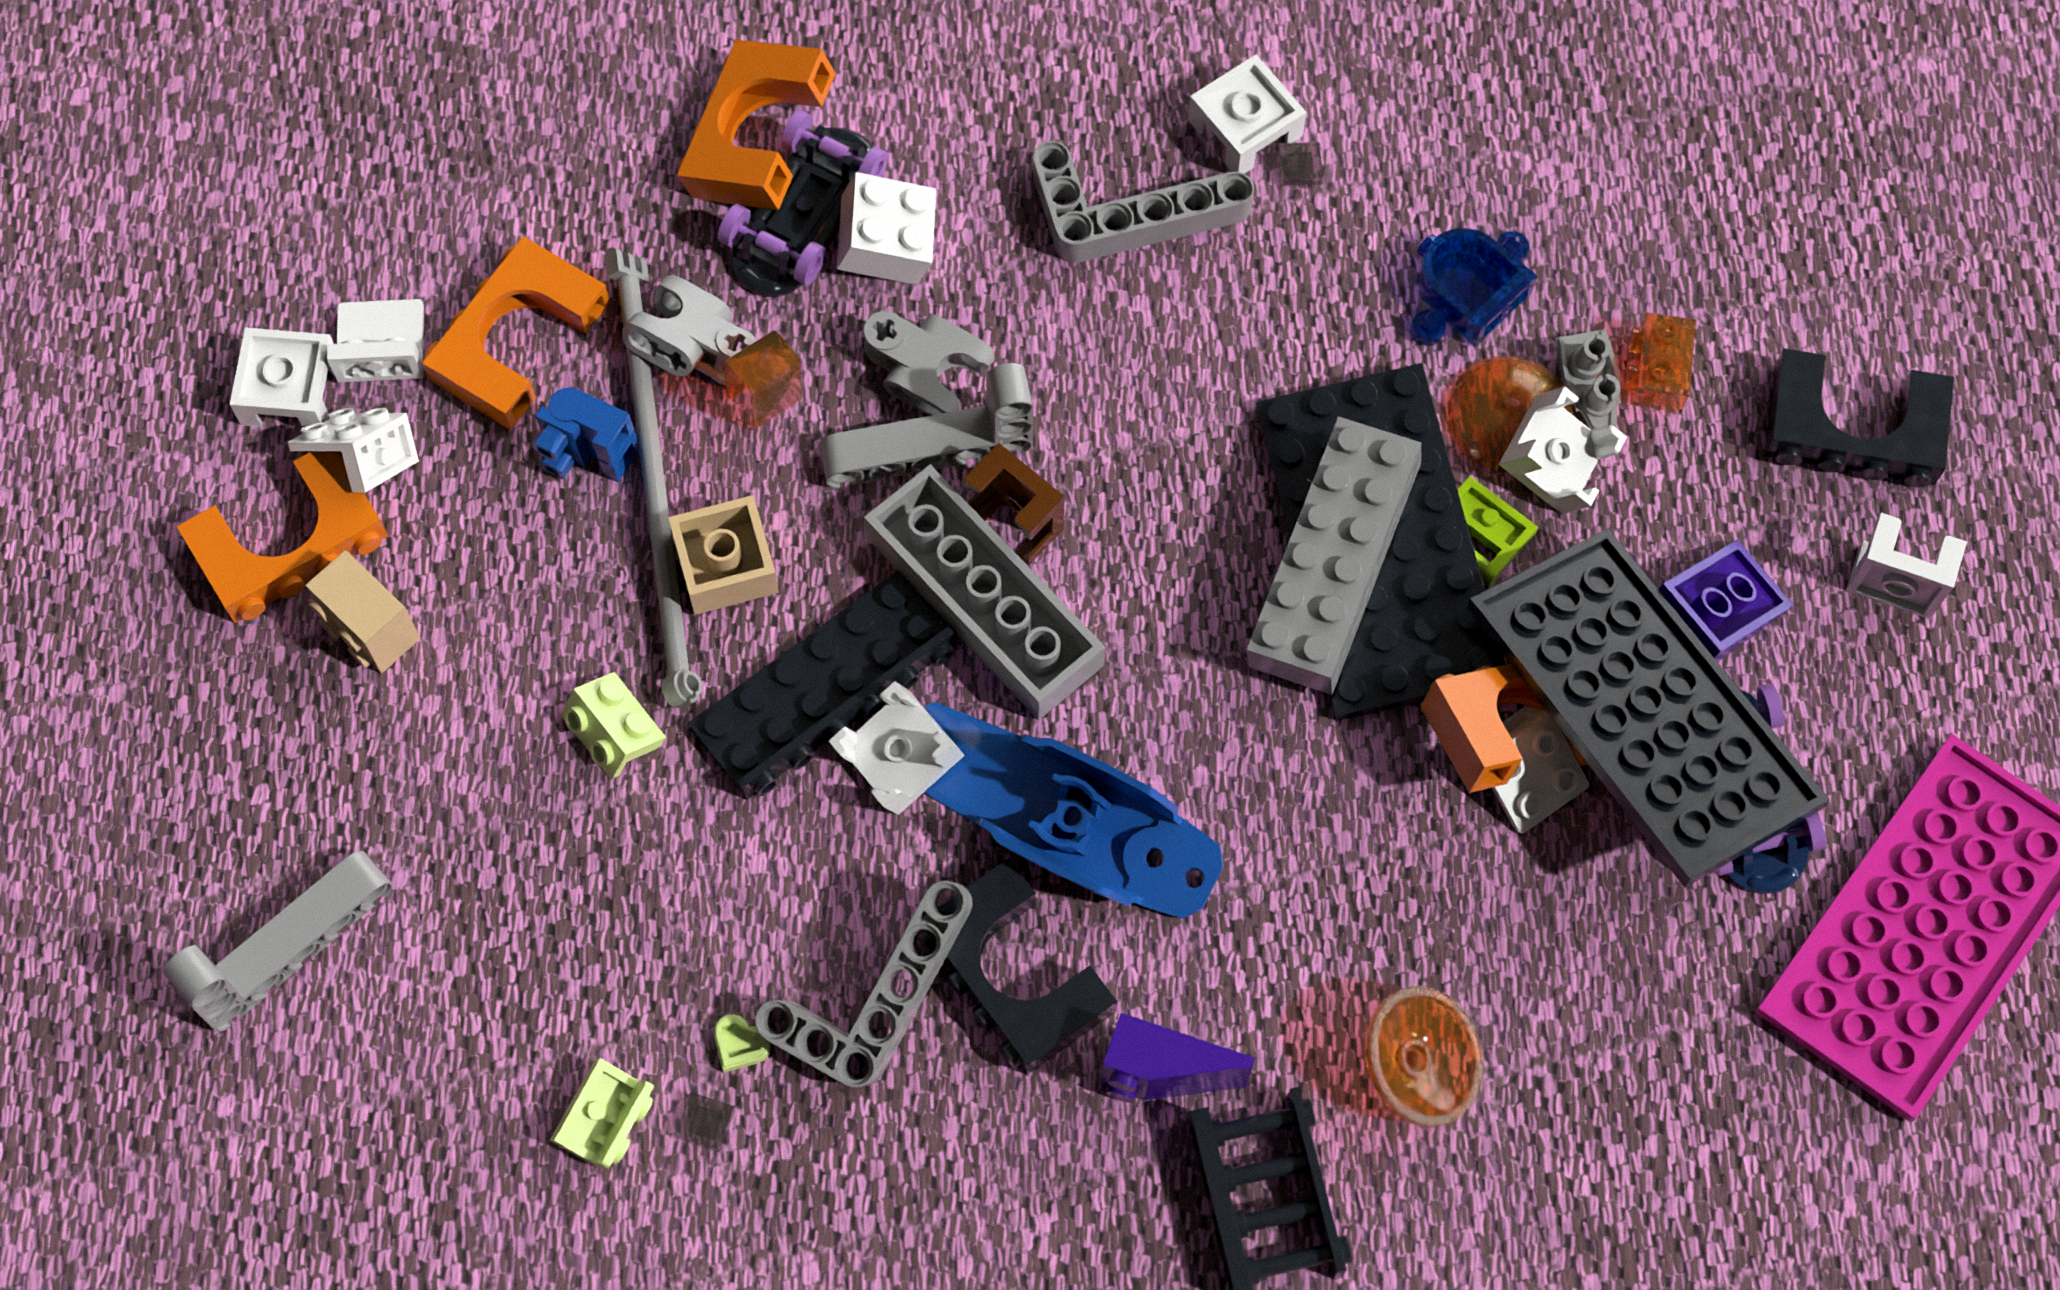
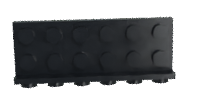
(823, 685)

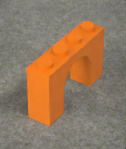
(750, 79)
(525, 279)
(252, 581)
(1469, 726)

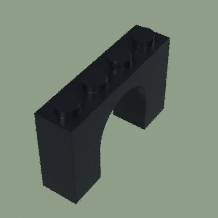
(1803, 432)
(1028, 1028)

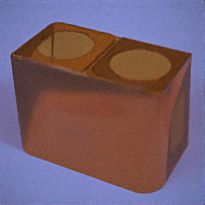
(758, 366)

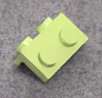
(611, 723)
(603, 1115)

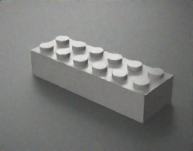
(1334, 555)
(984, 592)

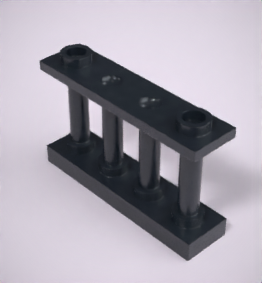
(1222, 1180)

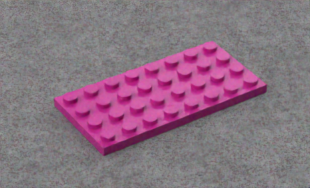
(1925, 930)

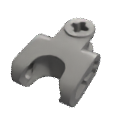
(692, 337)
(920, 355)

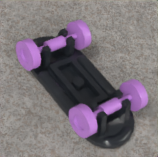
(788, 246)

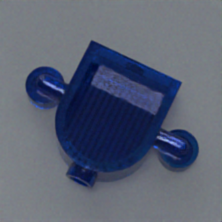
(1470, 283)

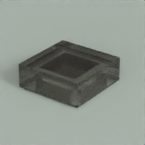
(1300, 164)
(705, 1122)

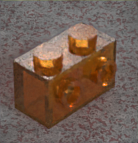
(1661, 362)

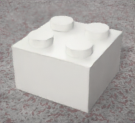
(886, 228)

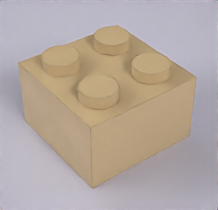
(724, 554)
(361, 613)

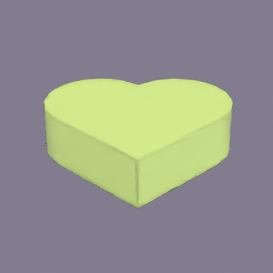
(739, 1044)

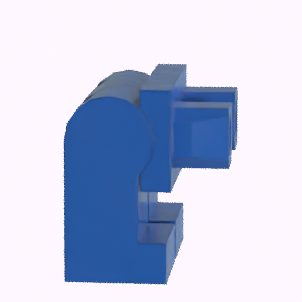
(584, 428)

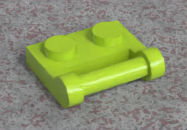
(1495, 526)

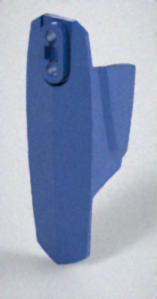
(1075, 816)

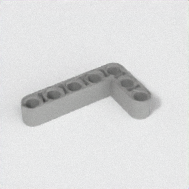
(1132, 211)
(935, 439)
(280, 945)
(882, 999)

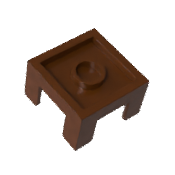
(1007, 479)

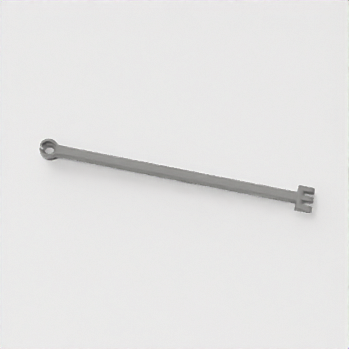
(680, 685)

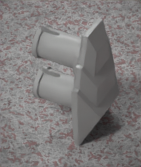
(1592, 374)

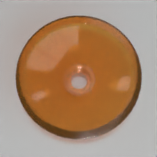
(1479, 410)
(1440, 1051)

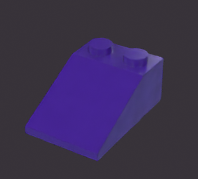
(1726, 599)
(1164, 1063)

